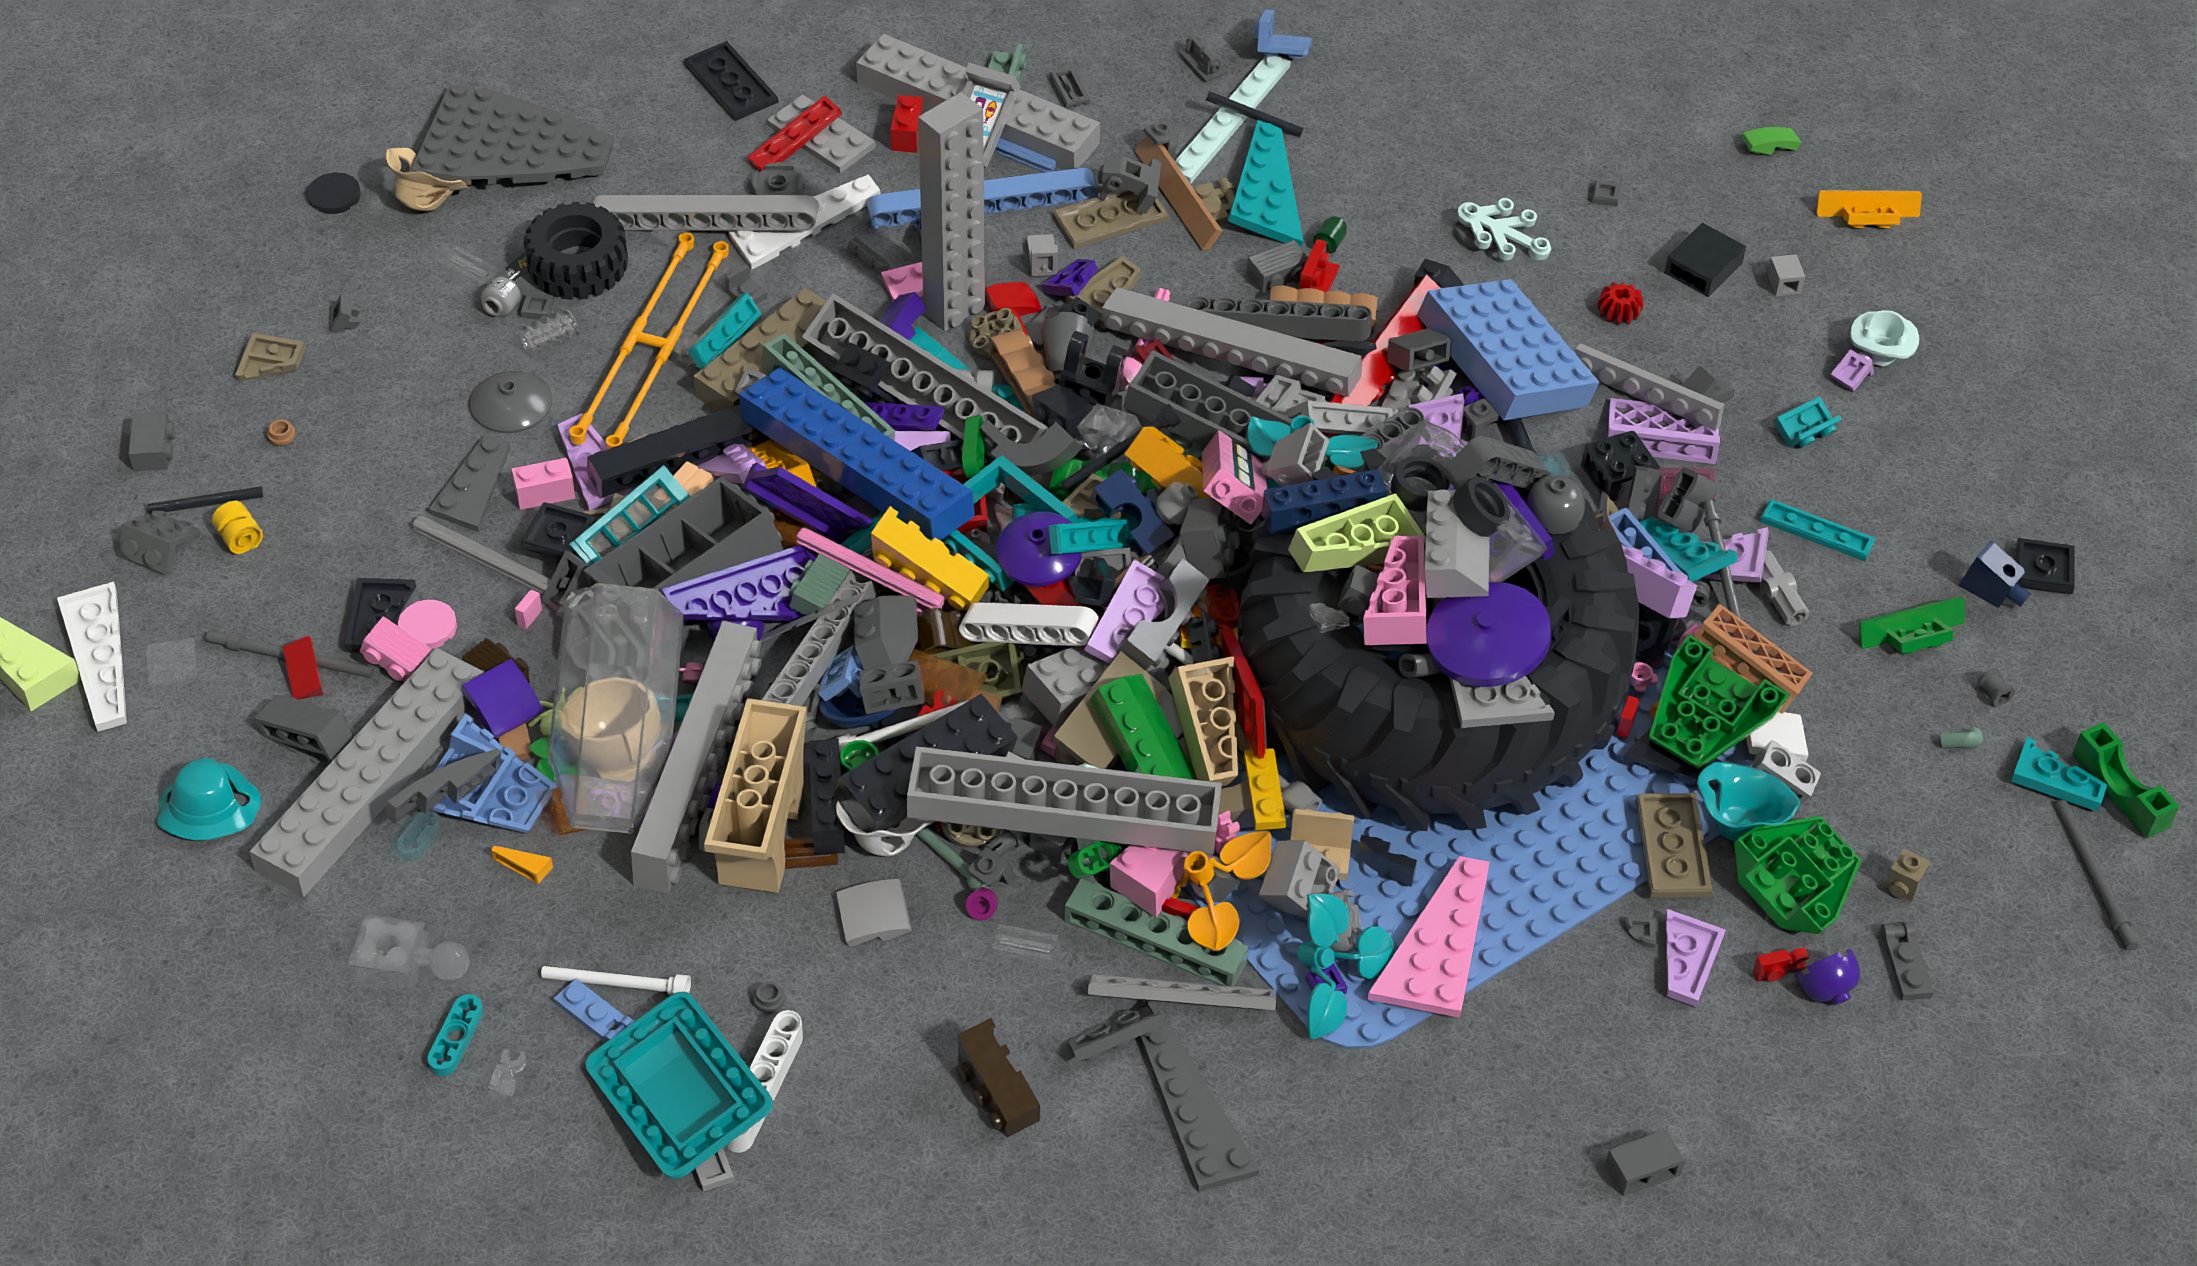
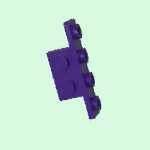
(908, 417)

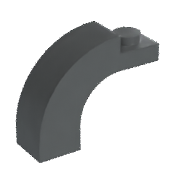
(1037, 457)

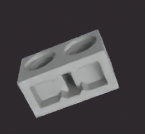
(1788, 768)

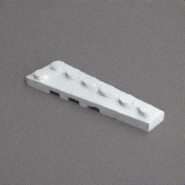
(834, 205)
(95, 638)

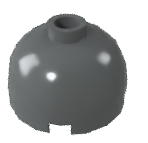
(1557, 503)

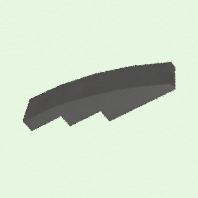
(451, 780)

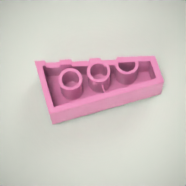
(1399, 600)
(1147, 875)

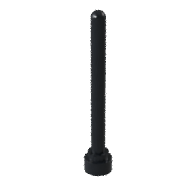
(1166, 418)

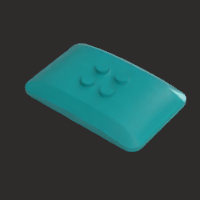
(679, 1085)

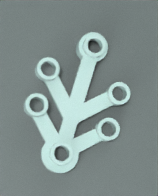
(1475, 216)

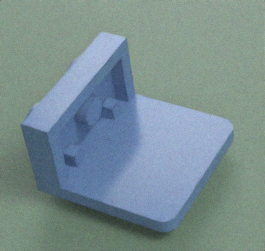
(1274, 44)

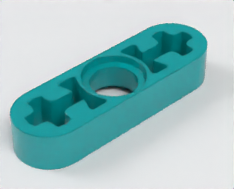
(452, 1023)

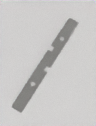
(812, 616)

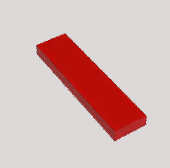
(795, 134)

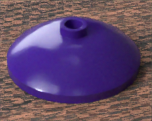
(1030, 559)

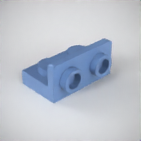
(841, 675)

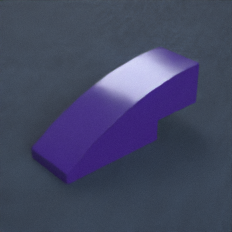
(903, 313)

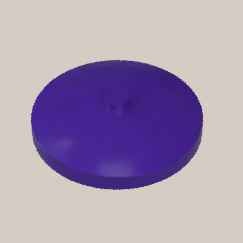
(1489, 637)

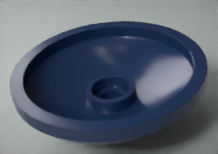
(850, 711)

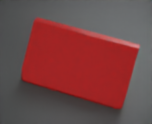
(302, 668)

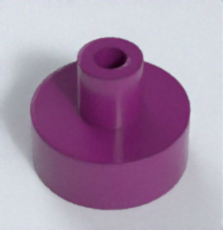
(981, 903)

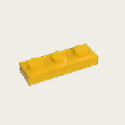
(1265, 790)

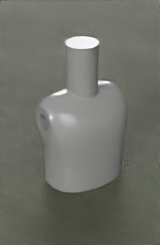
(1298, 796)

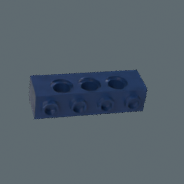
(1309, 502)

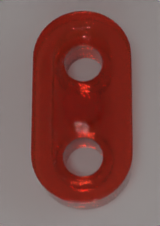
(1223, 606)

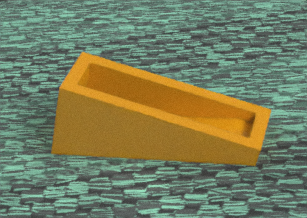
(526, 864)

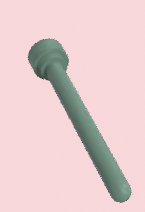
(951, 857)

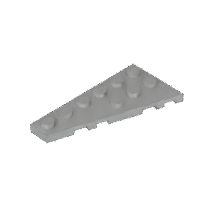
(1498, 704)

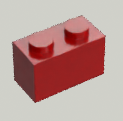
(905, 124)

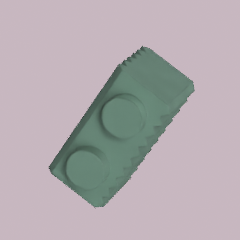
(818, 585)

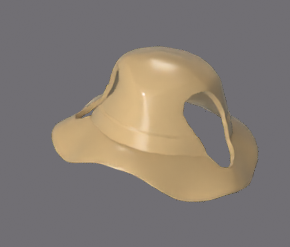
(418, 187)

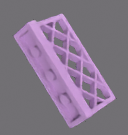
(1664, 442)

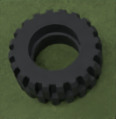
(576, 273)

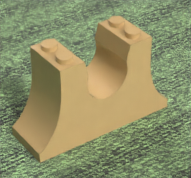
(758, 796)

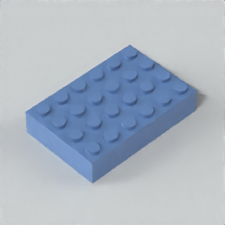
(1508, 349)

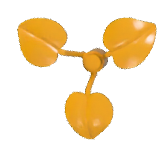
(1248, 858)

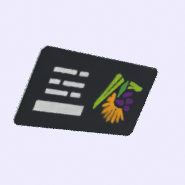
(517, 268)

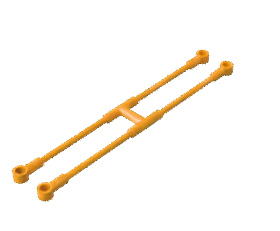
(686, 242)

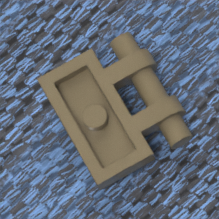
(1211, 198)

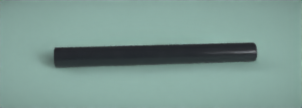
(1254, 113)
(206, 500)

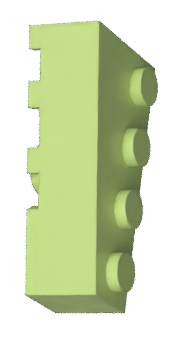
(1353, 536)
(32, 667)

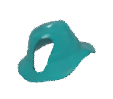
(1746, 798)
(204, 802)

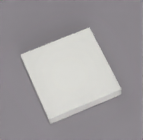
(1783, 729)

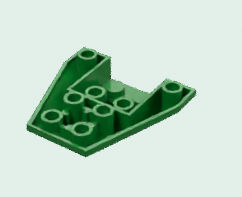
(1709, 706)
(1797, 872)

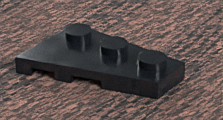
(371, 602)
(1659, 759)

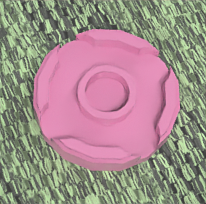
(429, 622)

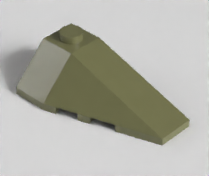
(999, 661)

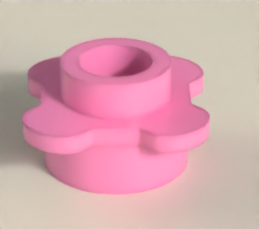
(692, 672)
(1642, 677)

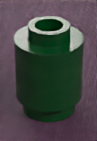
(1333, 232)

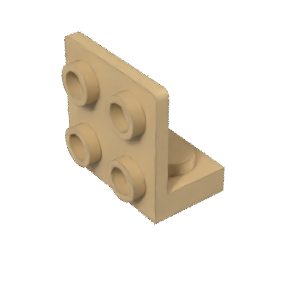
(1326, 833)

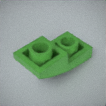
(1768, 138)

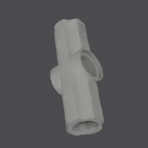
(1781, 590)

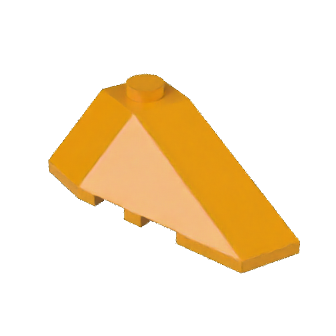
(777, 456)

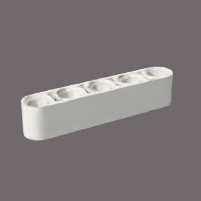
(1029, 624)
(772, 1068)

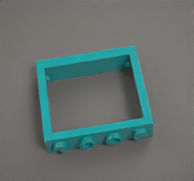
(1034, 494)

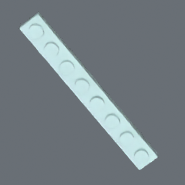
(1225, 121)

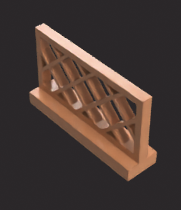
(1738, 656)

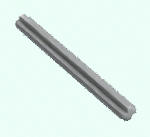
(481, 554)

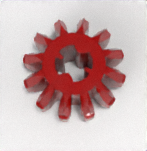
(1620, 302)

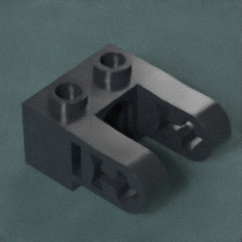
(1091, 379)

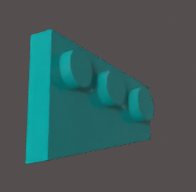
(2049, 775)

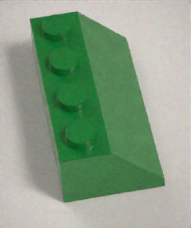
(1140, 728)

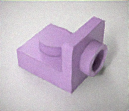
(1853, 369)

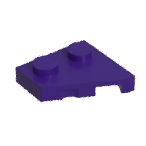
(1071, 279)

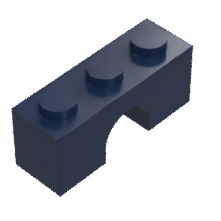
(1121, 494)

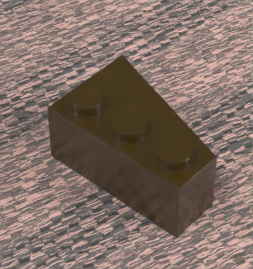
(995, 1080)

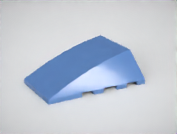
(507, 798)

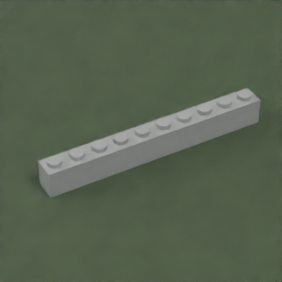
(1232, 341)

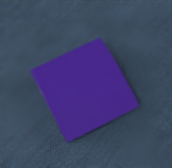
(502, 698)

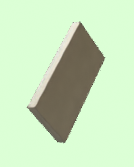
(1100, 220)
(1083, 730)
(1673, 845)

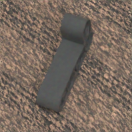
(1495, 460)

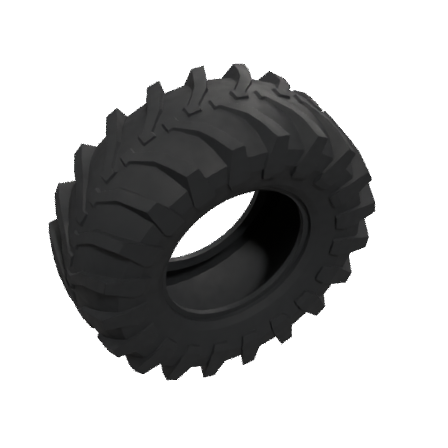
(1399, 739)

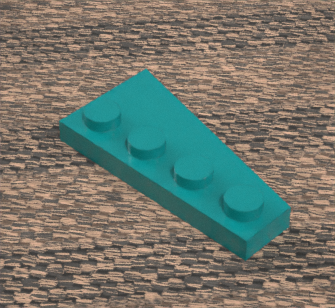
(1686, 551)

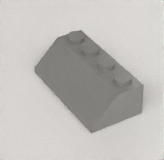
(1453, 553)

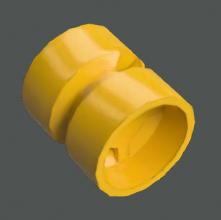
(237, 527)

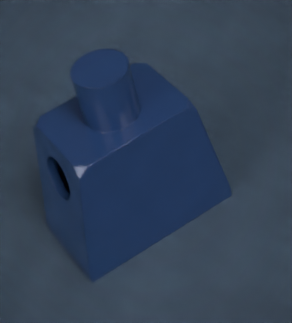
(1995, 577)

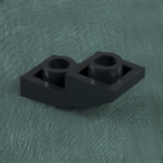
(1377, 856)

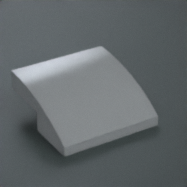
(1285, 393)
(873, 911)

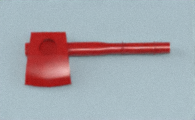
(1013, 295)

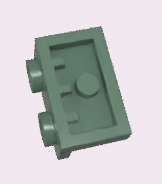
(1009, 62)

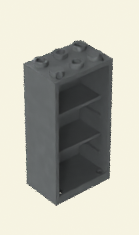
(690, 541)

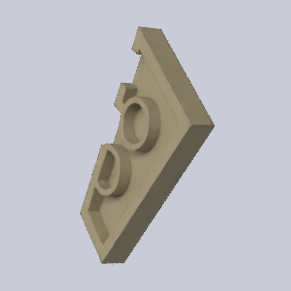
(1099, 288)

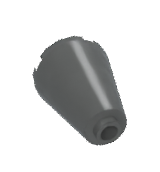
(1056, 336)

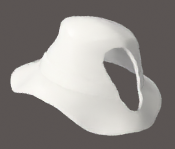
(876, 841)

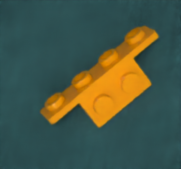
(1869, 207)

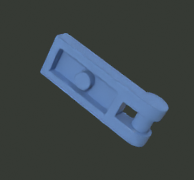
(591, 1011)

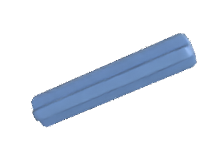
(1025, 155)

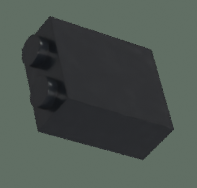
(1705, 259)

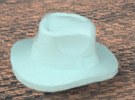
(1884, 336)

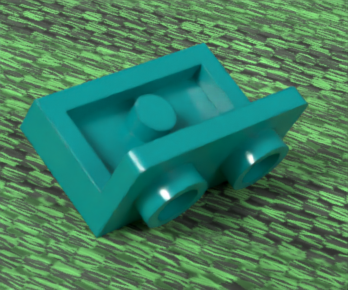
(1805, 422)

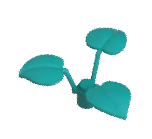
(1342, 449)
(1326, 920)

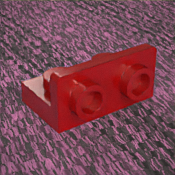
(1317, 271)

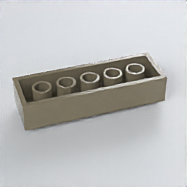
(719, 379)

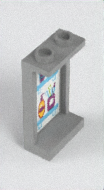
(996, 95)

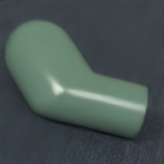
(1970, 739)

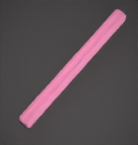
(869, 568)

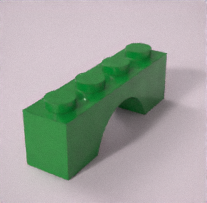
(2103, 757)

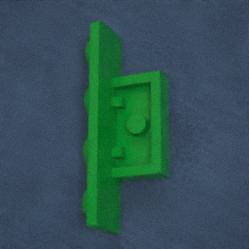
(1914, 627)

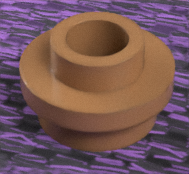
(281, 432)

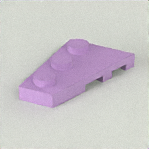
(1750, 553)
(1689, 955)

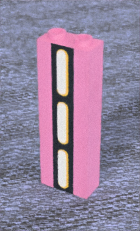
(1233, 476)

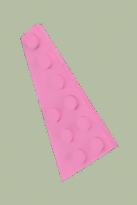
(1436, 955)

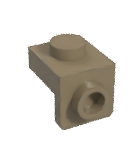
(1906, 875)

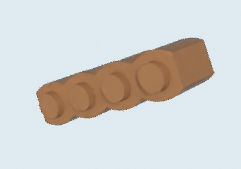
(1287, 293)
(1021, 366)

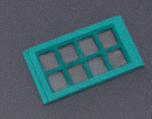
(630, 516)

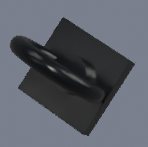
(1655, 635)

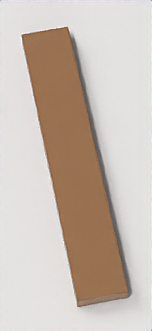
(1181, 194)

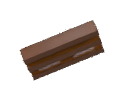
(803, 850)

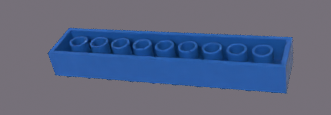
(856, 454)

